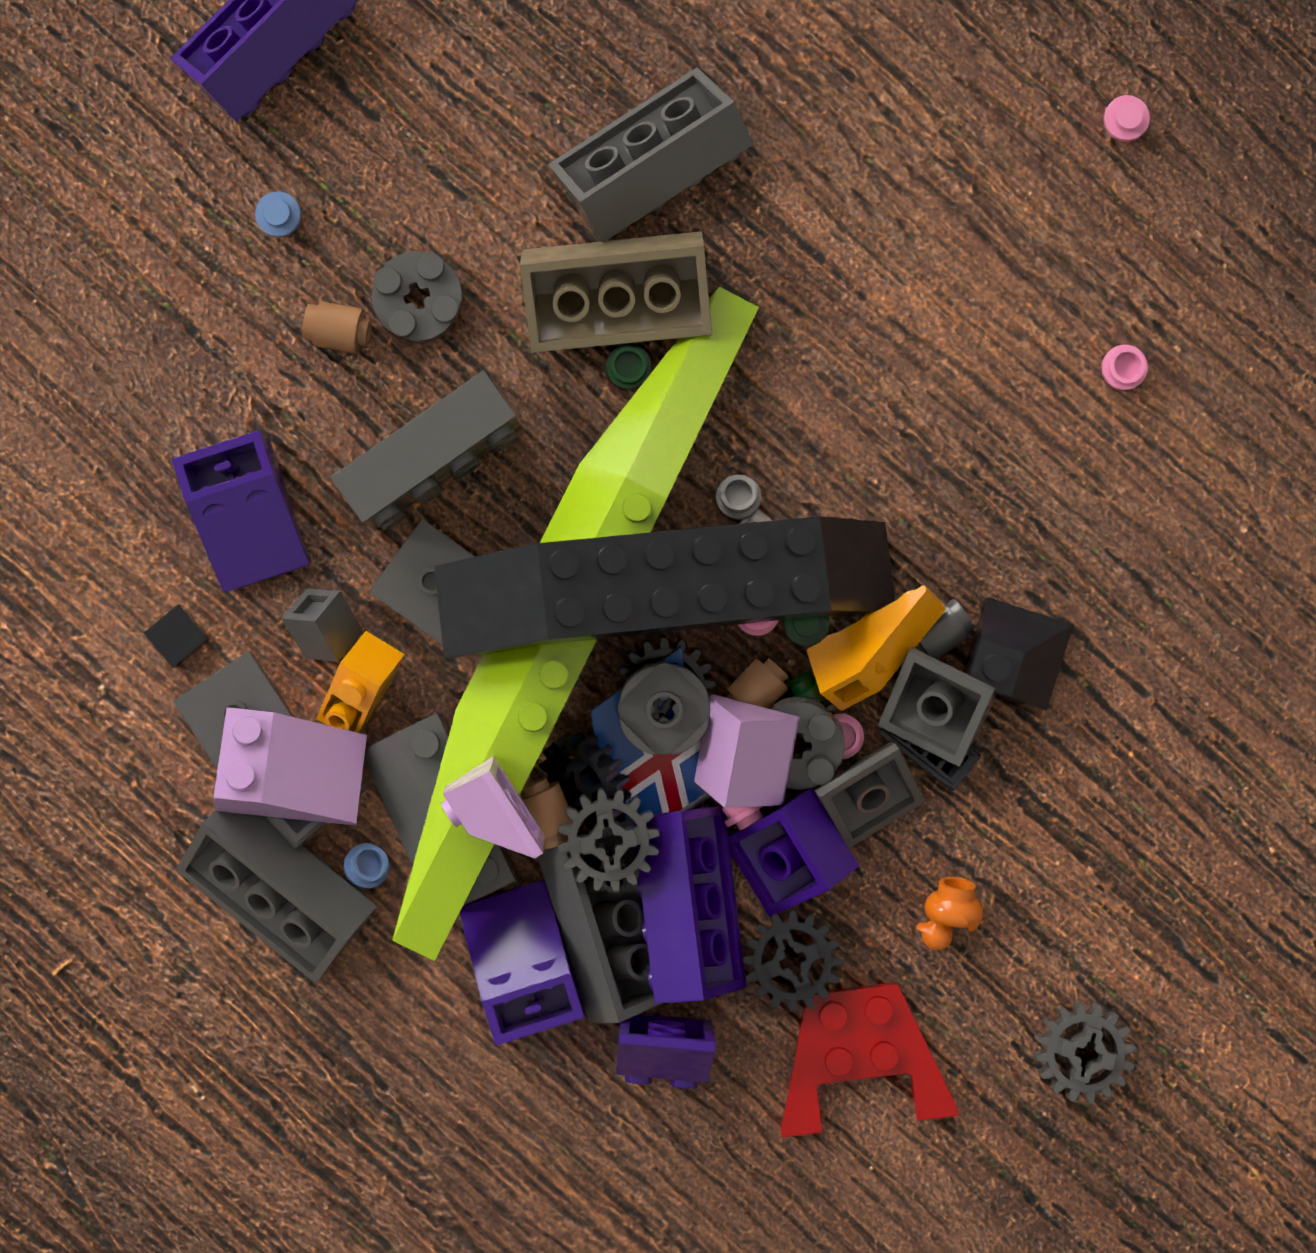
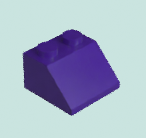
(792, 853)

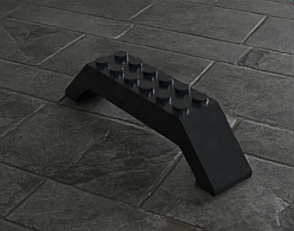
(662, 583)

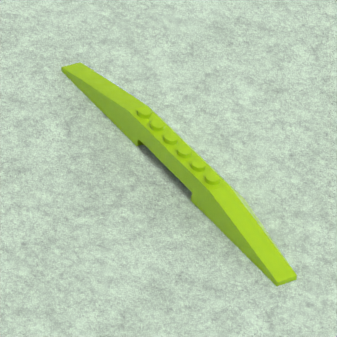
(523, 690)

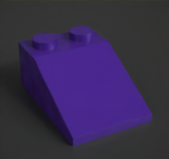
(665, 1049)

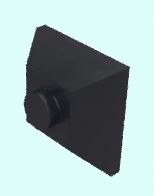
(1018, 652)

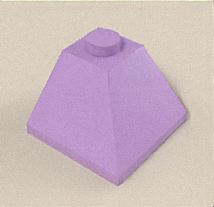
(493, 810)

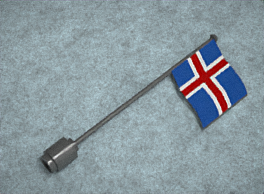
(667, 780)

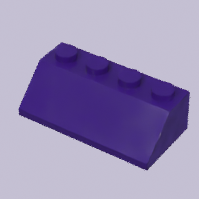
(254, 46)
(691, 908)

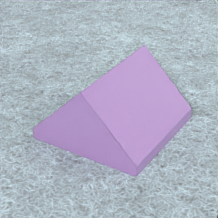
(746, 753)

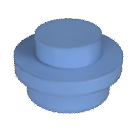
(278, 214)
(366, 866)

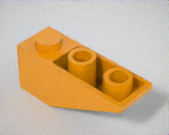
(869, 652)

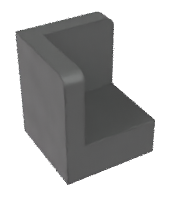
(322, 624)

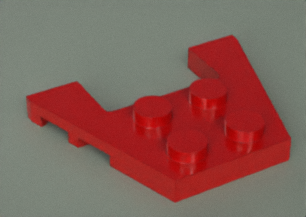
(857, 1037)

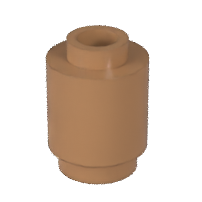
(336, 326)
(759, 684)
(548, 809)

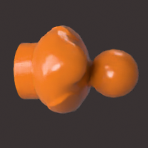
(949, 907)

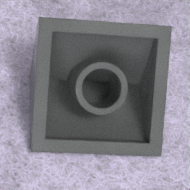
(937, 707)
(870, 794)

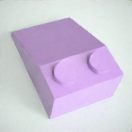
(288, 768)

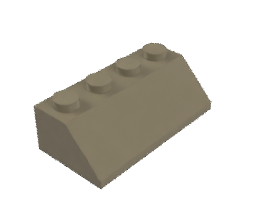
(616, 292)

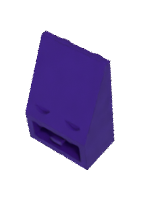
(241, 510)
(521, 963)

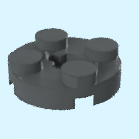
(429, 273)
(663, 735)
(826, 735)

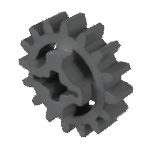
(586, 844)
(1080, 1069)

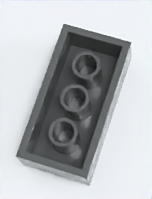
(427, 453)

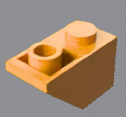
(360, 683)

